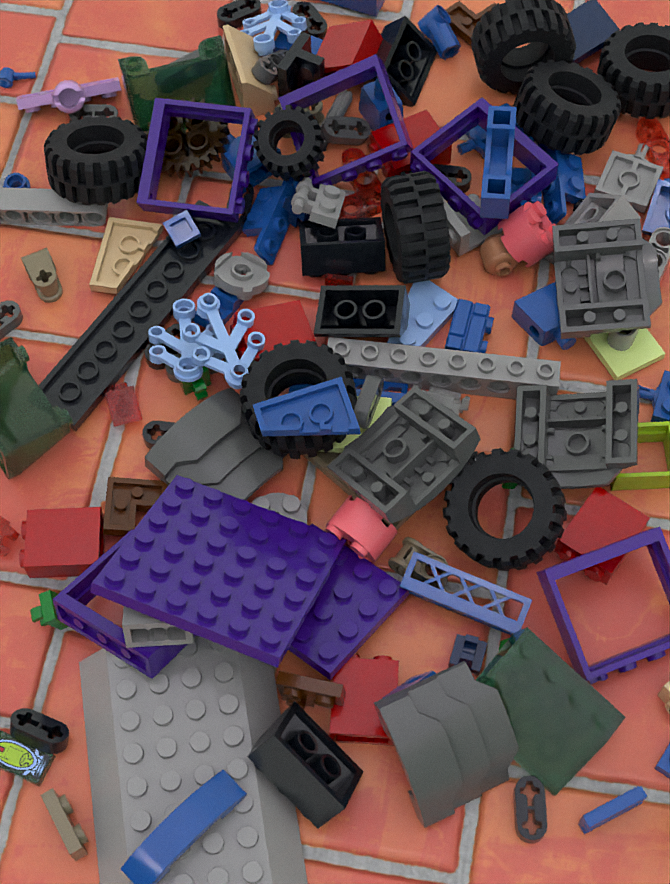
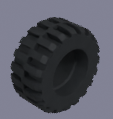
(514, 24)
(622, 63)
(566, 107)
(95, 159)
(415, 227)
(287, 367)
(476, 481)

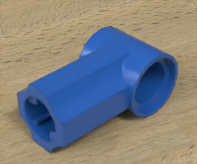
(437, 28)

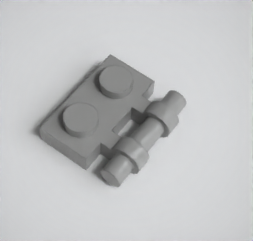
(321, 203)

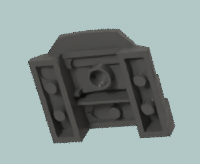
(604, 277)
(580, 435)
(215, 449)
(406, 455)
(449, 740)

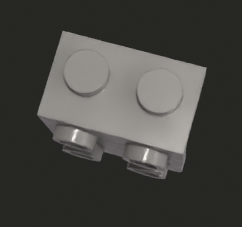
(461, 234)

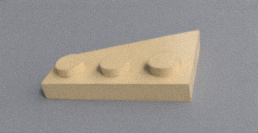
(121, 252)

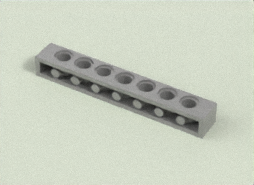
(446, 369)

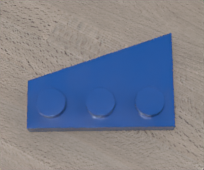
(309, 411)

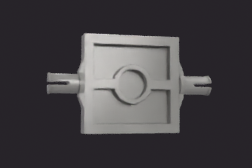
(630, 177)

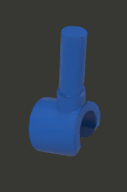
(7, 76)

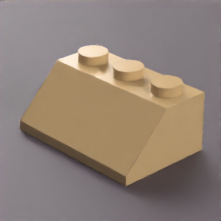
(241, 59)

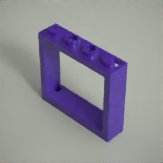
(339, 82)
(155, 149)
(524, 150)
(73, 612)
(626, 660)

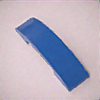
(182, 829)

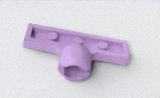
(69, 95)

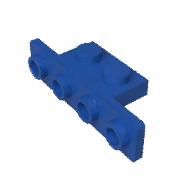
(566, 187)
(270, 219)

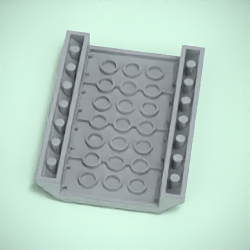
(166, 739)

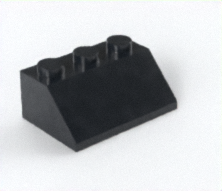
(406, 58)
(351, 247)
(362, 311)
(306, 765)

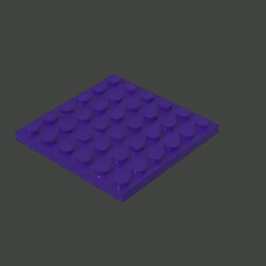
(221, 569)

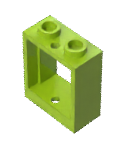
(648, 480)

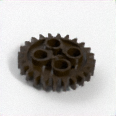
(203, 133)

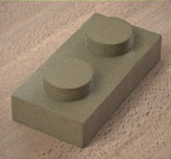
(72, 835)

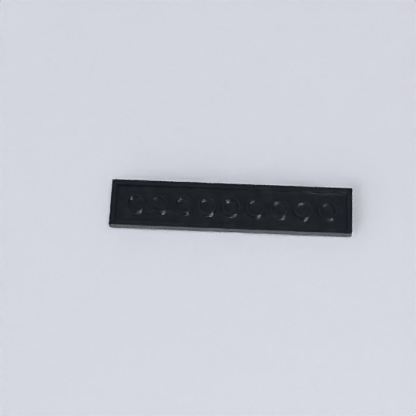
(123, 326)

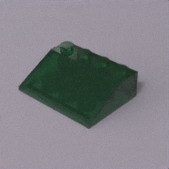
(550, 708)

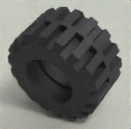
(275, 128)

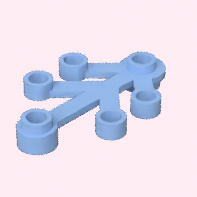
(277, 11)
(223, 342)
(183, 367)

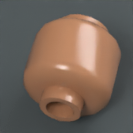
(496, 257)

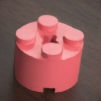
(528, 233)
(361, 528)

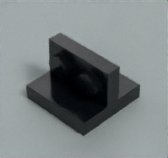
(299, 66)

